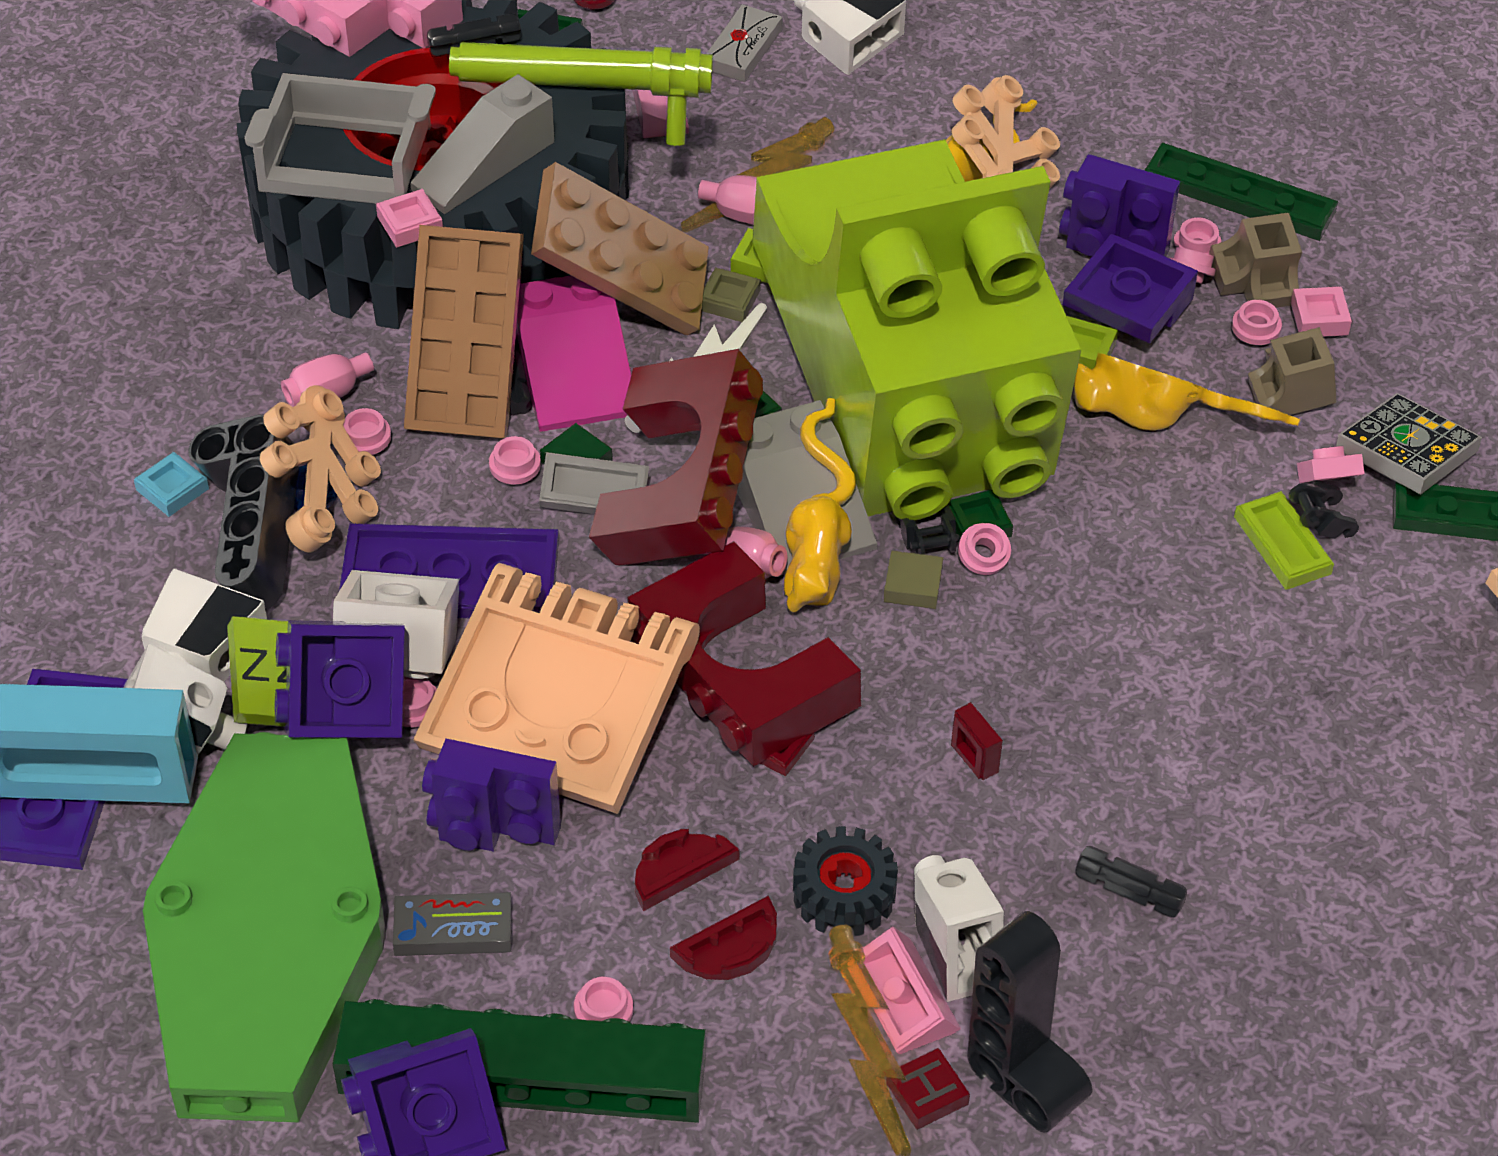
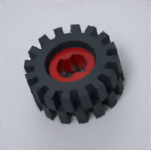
(854, 906)

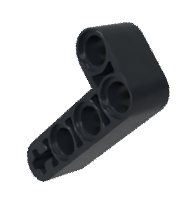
(255, 509)
(1014, 1024)

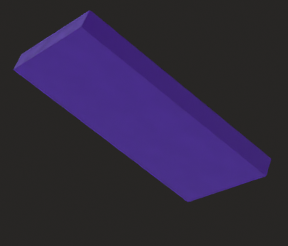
(453, 554)
(52, 829)

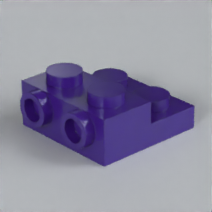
(1118, 201)
(1131, 288)
(341, 679)
(491, 794)
(424, 1099)

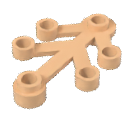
(1001, 99)
(323, 416)

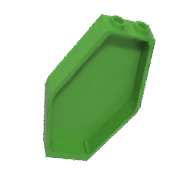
(263, 928)

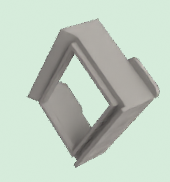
(343, 106)

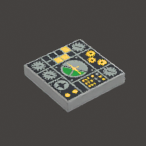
(1409, 443)

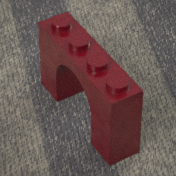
(696, 503)
(754, 707)

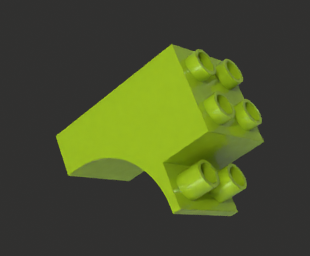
(923, 321)

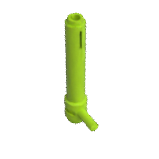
(657, 70)

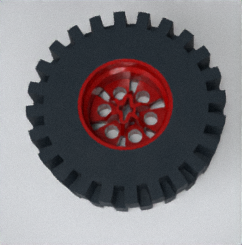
(343, 241)

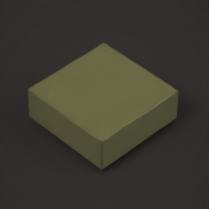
(730, 294)
(913, 579)

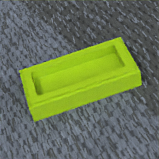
(1283, 540)

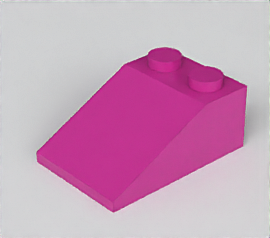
(571, 352)

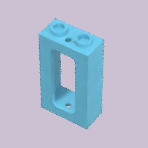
(95, 744)

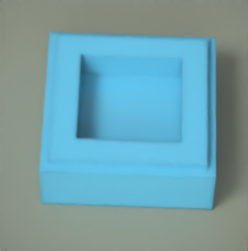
(171, 484)

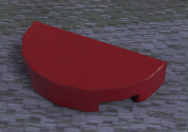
(679, 862)
(731, 945)

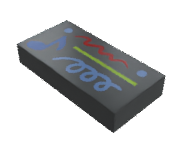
(452, 924)

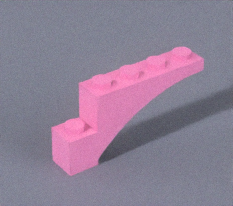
(355, 23)

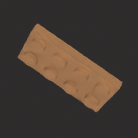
(620, 249)
(463, 331)

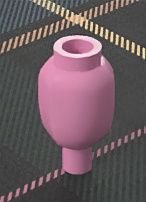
(732, 196)
(328, 371)
(760, 548)

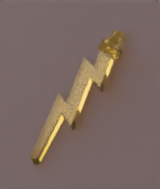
(777, 158)
(849, 958)

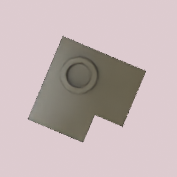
(1259, 260)
(1296, 374)

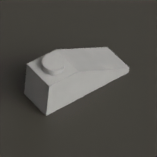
(488, 143)

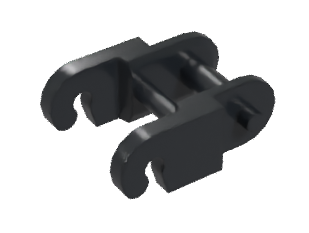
(1324, 520)
(913, 535)

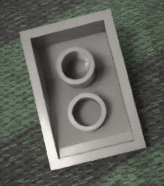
(783, 473)

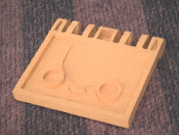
(560, 683)

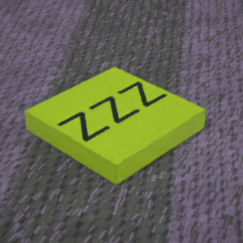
(255, 669)

